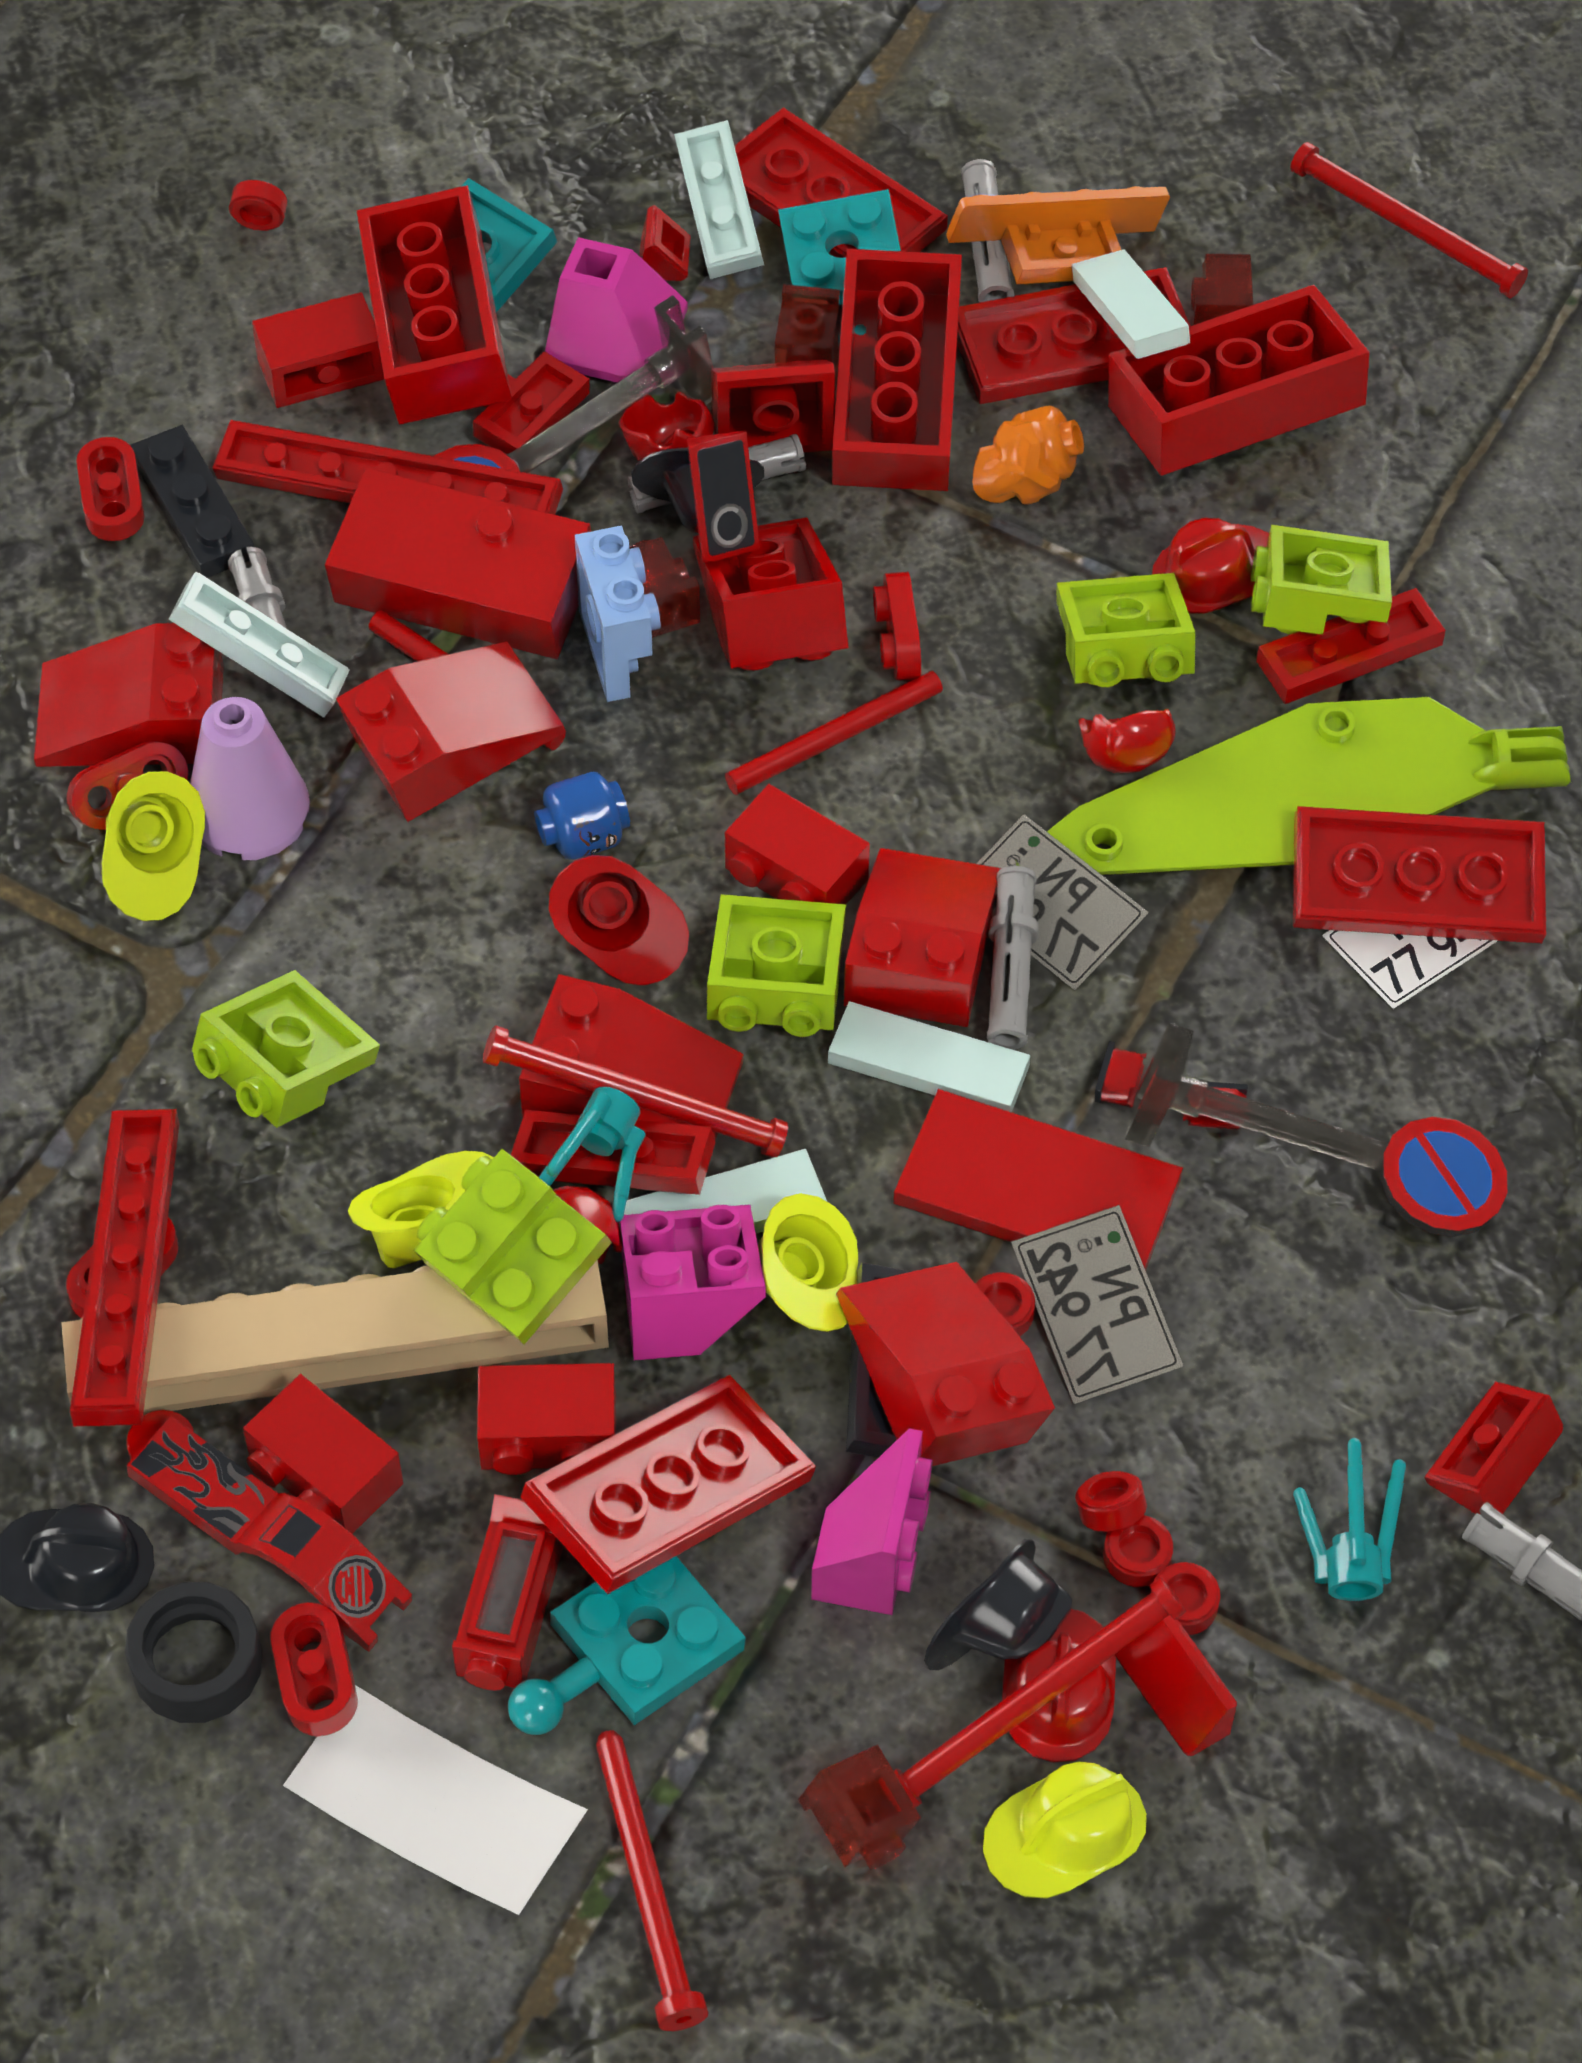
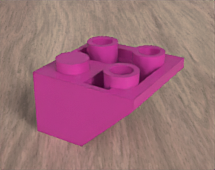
(606, 311)
(688, 1277)
(873, 1531)

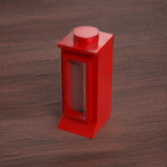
(507, 1597)

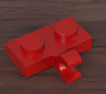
(540, 399)

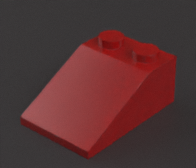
(776, 598)
(126, 693)
(447, 723)
(921, 937)
(630, 1038)
(946, 1362)

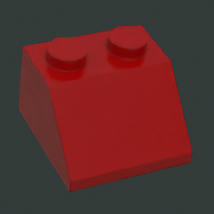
(776, 402)

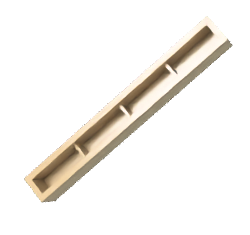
(340, 1337)

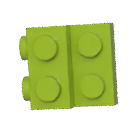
(1319, 574)
(1126, 629)
(775, 964)
(281, 1047)
(510, 1244)

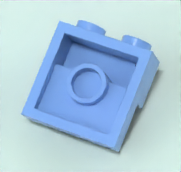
(614, 606)

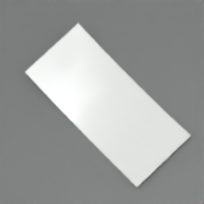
(436, 1803)

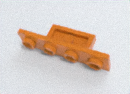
(1056, 229)

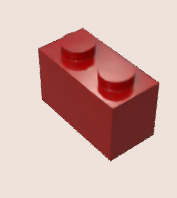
(318, 349)
(795, 851)
(542, 1413)
(322, 1454)

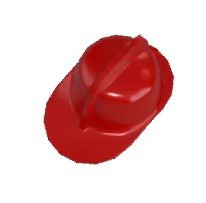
(1212, 562)
(619, 919)
(1080, 1715)

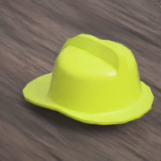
(153, 845)
(400, 1205)
(807, 1258)
(1064, 1830)

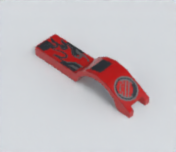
(273, 1525)

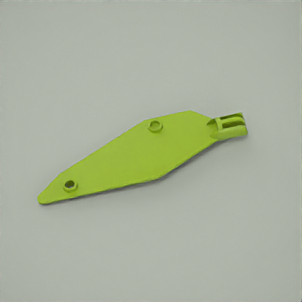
(1242, 795)

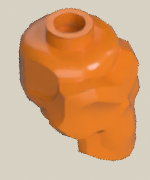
(1028, 457)

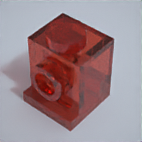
(1223, 287)
(807, 324)
(670, 583)
(862, 1808)

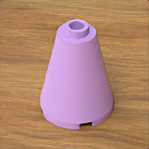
(246, 783)

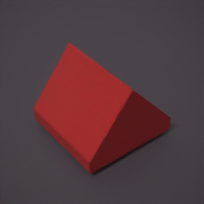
(665, 245)

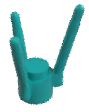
(601, 1129)
(1353, 1563)

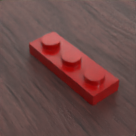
(1314, 662)
(668, 1160)

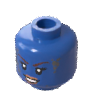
(582, 815)

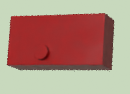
(433, 305)
(898, 374)
(1240, 380)
(457, 563)

